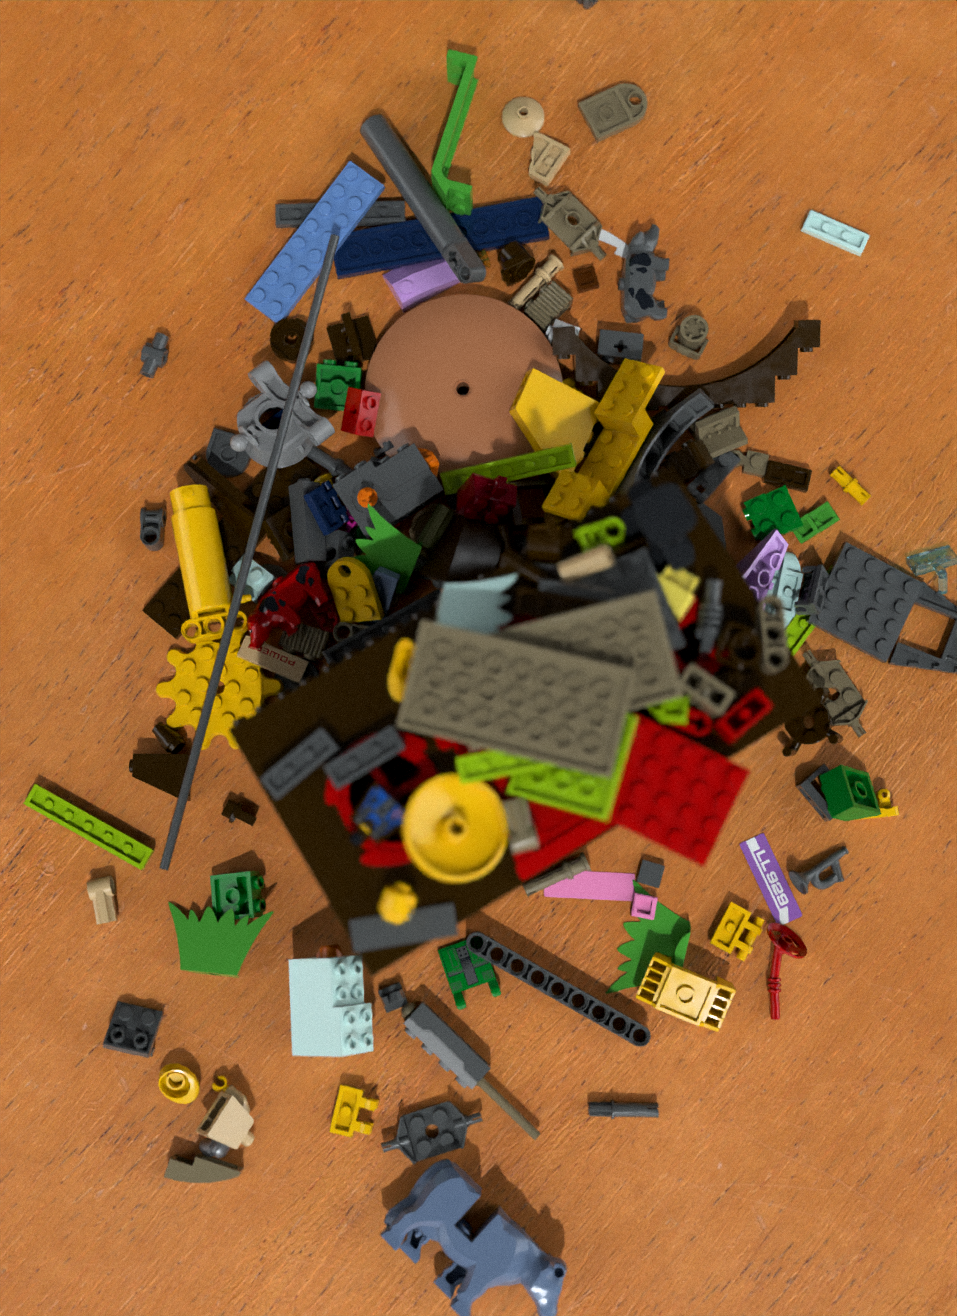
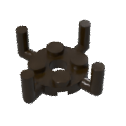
(815, 734)

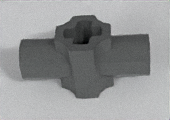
(154, 355)

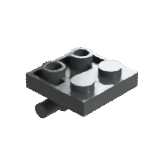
(133, 1030)

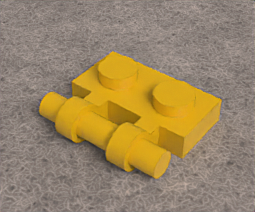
(730, 928)

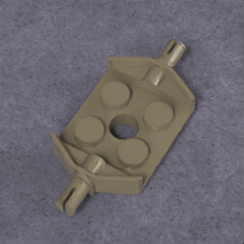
(579, 237)
(849, 703)

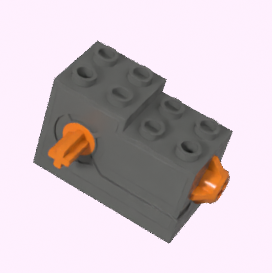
(393, 488)

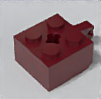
(486, 498)

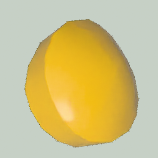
(178, 1083)

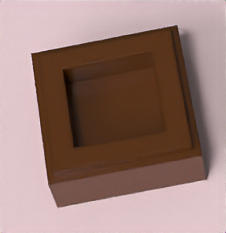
(585, 279)

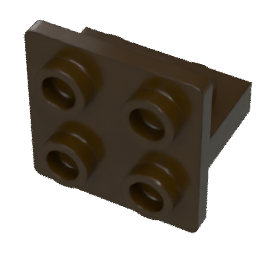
(352, 339)

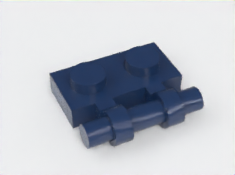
(326, 507)

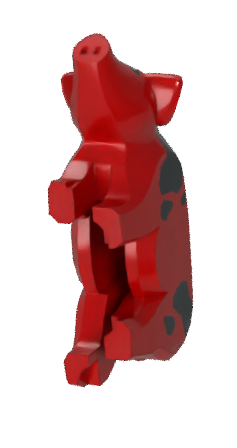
(283, 602)

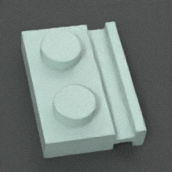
(257, 581)

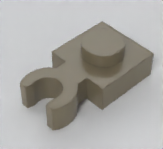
(753, 463)

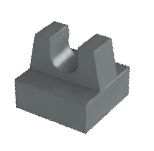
(393, 997)

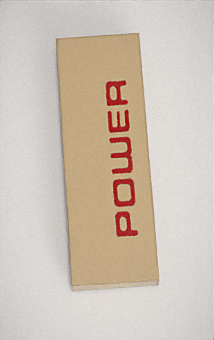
(274, 660)

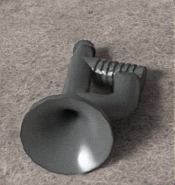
(802, 879)

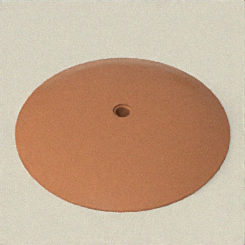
(451, 346)

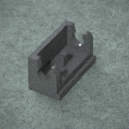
(813, 591)

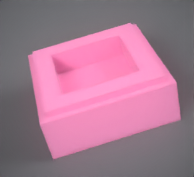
(644, 906)

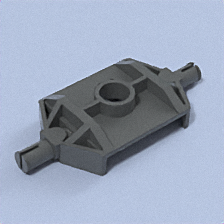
(415, 1142)

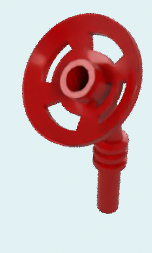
(782, 945)

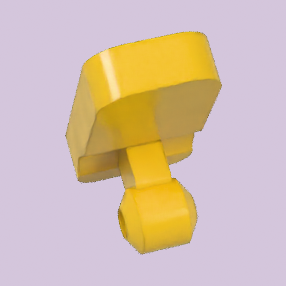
(885, 805)

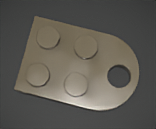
(612, 110)

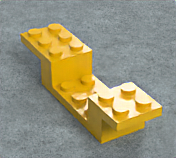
(623, 433)

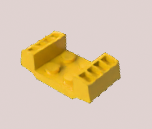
(685, 993)

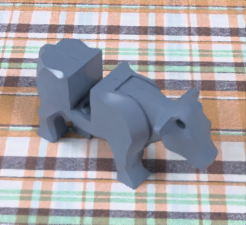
(491, 1257)

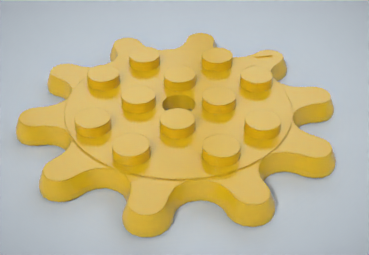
(244, 688)

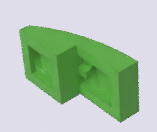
(816, 522)

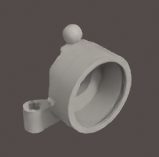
(304, 428)

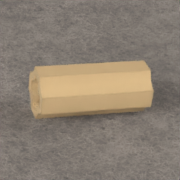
(586, 563)

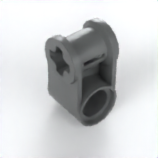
(152, 523)

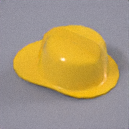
(400, 668)

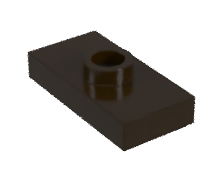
(789, 475)

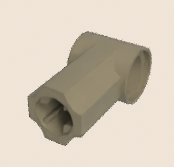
(521, 831)

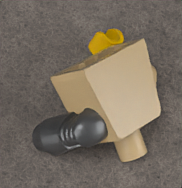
(226, 1122)

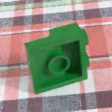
(333, 383)
(772, 512)
(238, 892)

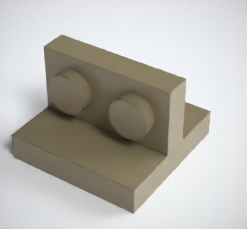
(720, 431)

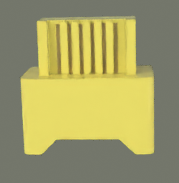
(678, 590)

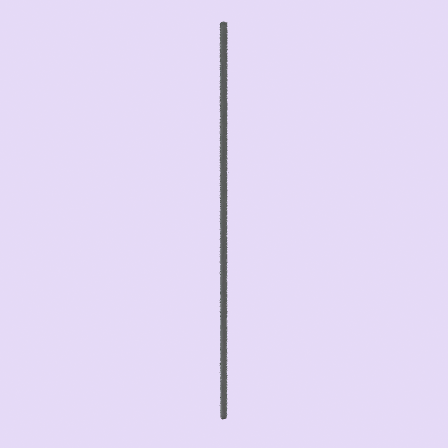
(248, 555)

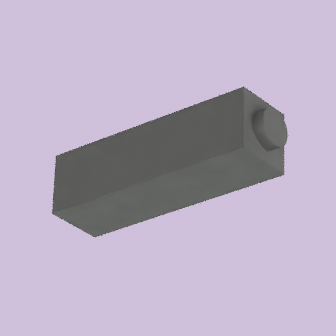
(307, 536)

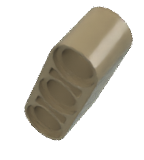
(776, 623)

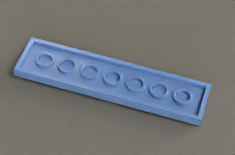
(304, 253)

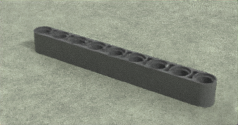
(565, 997)

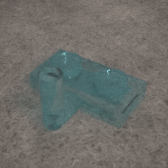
(936, 561)

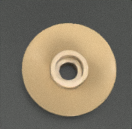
(521, 125)

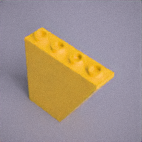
(553, 414)

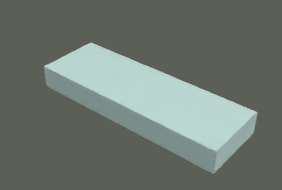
(835, 233)

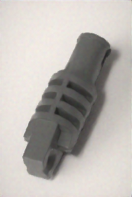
(709, 616)

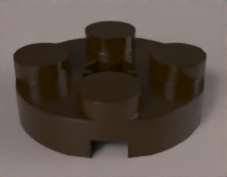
(278, 340)

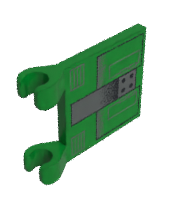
(467, 970)

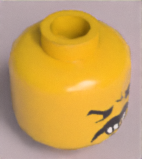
(397, 903)

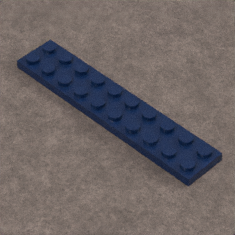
(409, 244)

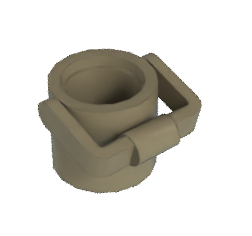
(690, 337)

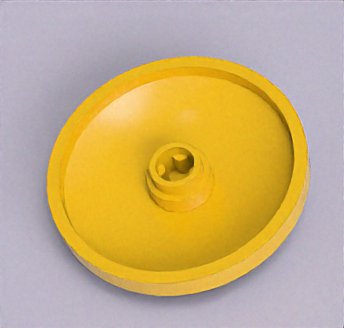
(454, 828)

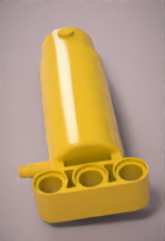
(202, 563)

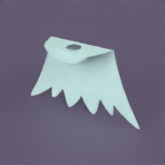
(474, 604)

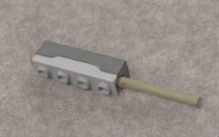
(457, 1056)

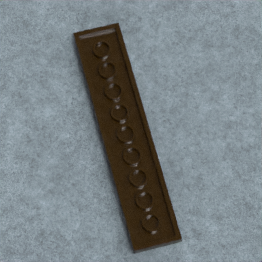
(170, 604)

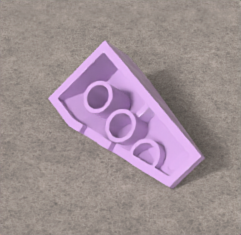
(419, 282)
(762, 562)

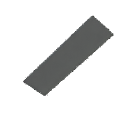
(422, 926)

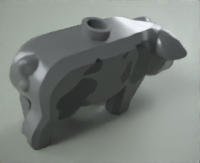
(640, 276)

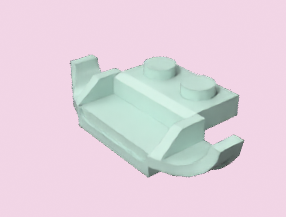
(787, 586)

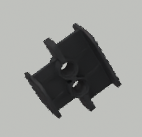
(662, 519)

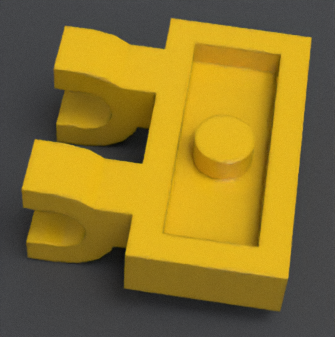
(347, 1110)

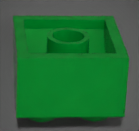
(849, 794)

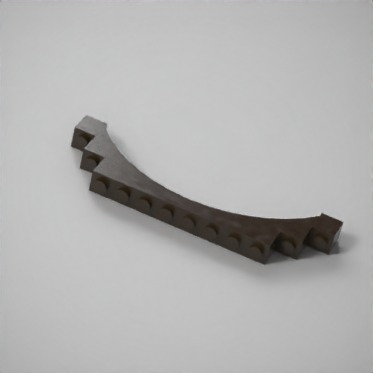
(750, 385)

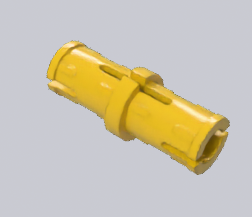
(850, 485)

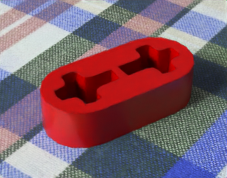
(690, 729)

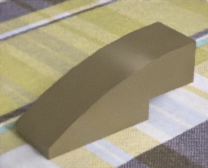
(201, 1170)

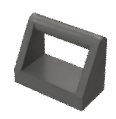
(813, 796)

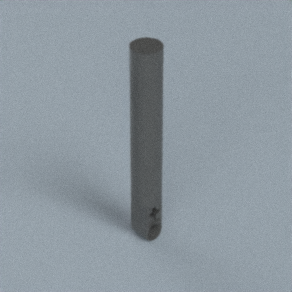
(422, 200)

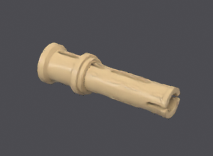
(542, 276)

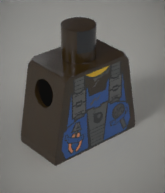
(376, 817)

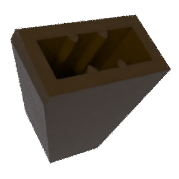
(160, 771)

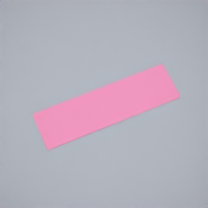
(594, 886)

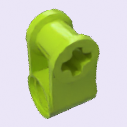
(597, 534)

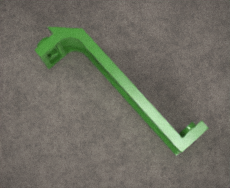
(453, 194)

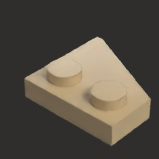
(546, 158)

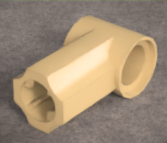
(102, 894)

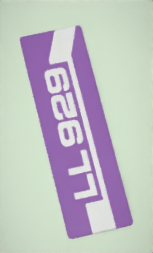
(770, 879)

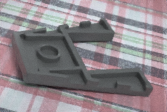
(913, 658)

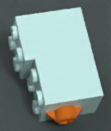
(329, 1005)

